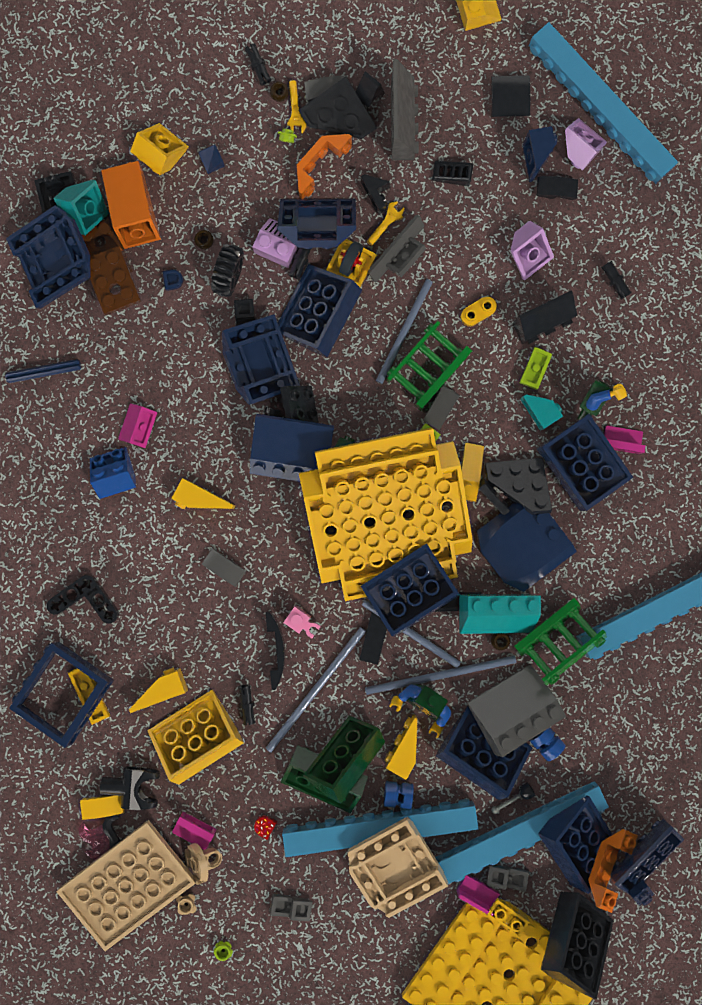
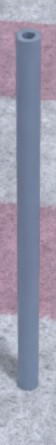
(440, 675)
(316, 688)

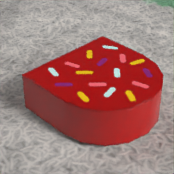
(264, 826)

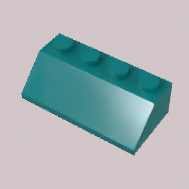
(498, 613)

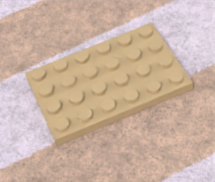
(126, 885)

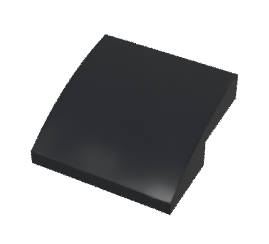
(510, 96)

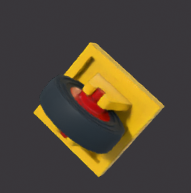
(352, 261)

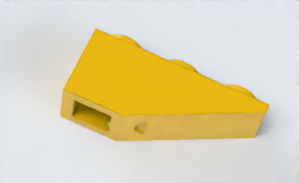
(403, 756)

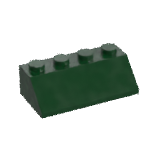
(345, 758)
(294, 777)

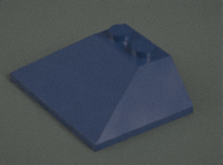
(317, 221)
(258, 359)

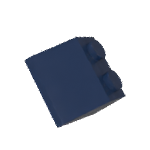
(537, 149)

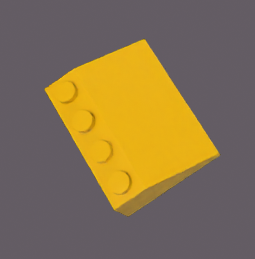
(194, 737)

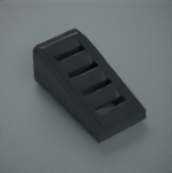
(460, 166)

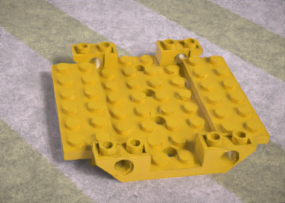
(381, 482)
(476, 952)

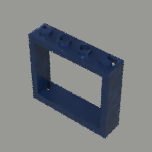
(86, 711)

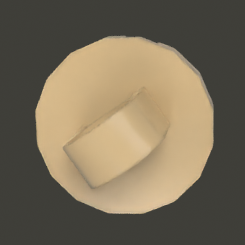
(198, 861)

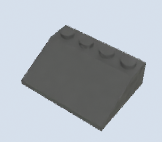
(403, 113)
(515, 710)

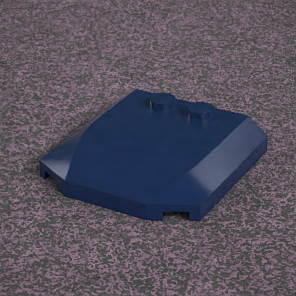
(51, 255)
(523, 546)

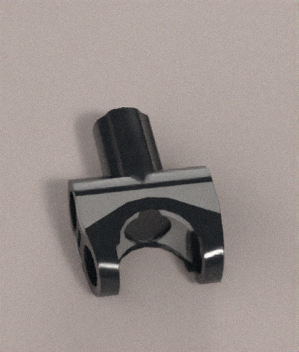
(130, 787)

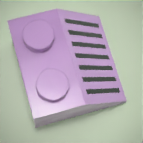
(274, 245)

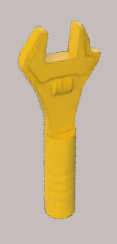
(296, 118)
(391, 216)

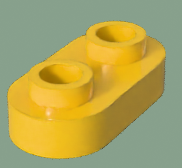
(479, 311)

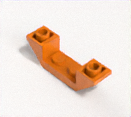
(336, 143)
(603, 866)

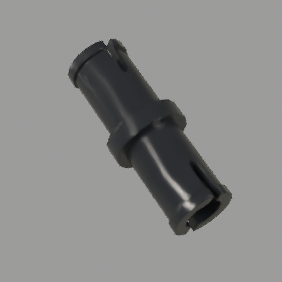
(258, 64)
(300, 261)
(616, 280)
(246, 704)

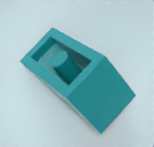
(542, 410)

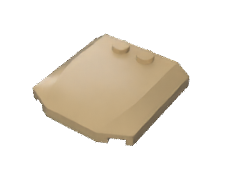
(395, 868)

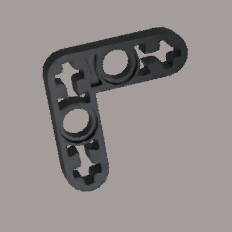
(89, 593)

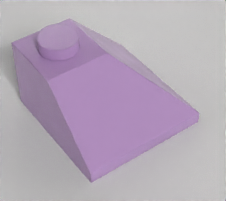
(582, 144)
(530, 249)

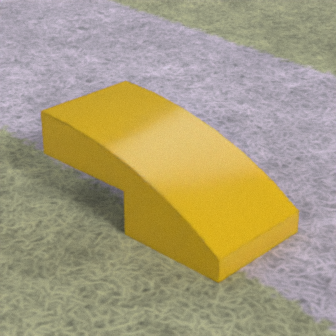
(100, 806)

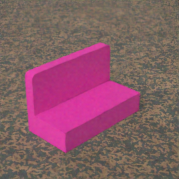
(137, 425)
(625, 439)
(194, 830)
(477, 893)

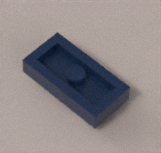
(641, 893)

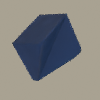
(211, 159)

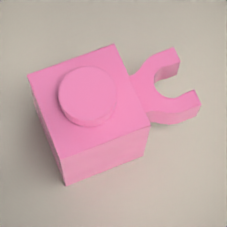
(299, 620)

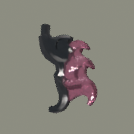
(100, 838)

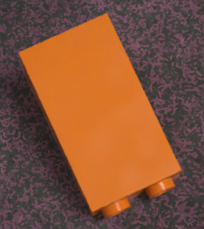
(130, 205)

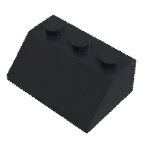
(546, 318)

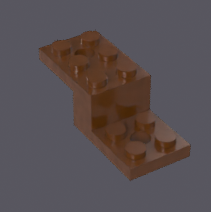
(109, 268)

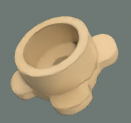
(182, 908)

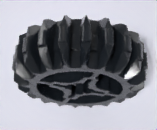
(227, 270)

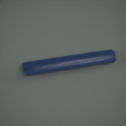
(42, 371)

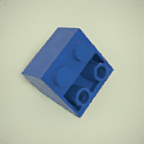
(112, 473)

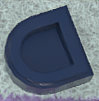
(172, 279)

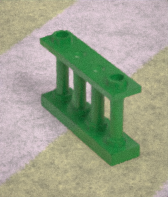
(446, 368)
(556, 622)

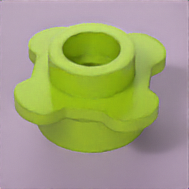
(287, 135)

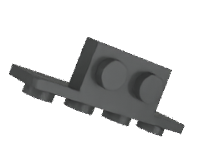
(401, 252)

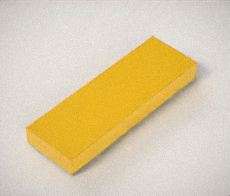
(84, 686)

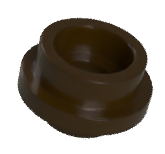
(279, 86)
(201, 234)
(504, 645)

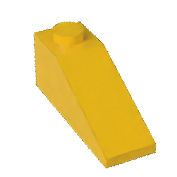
(471, 470)
(194, 496)
(164, 688)

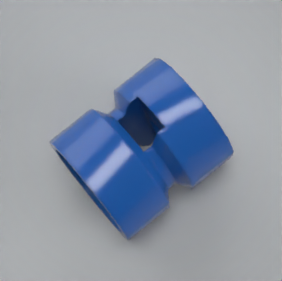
(549, 745)
(391, 795)

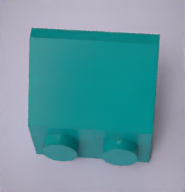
(83, 204)

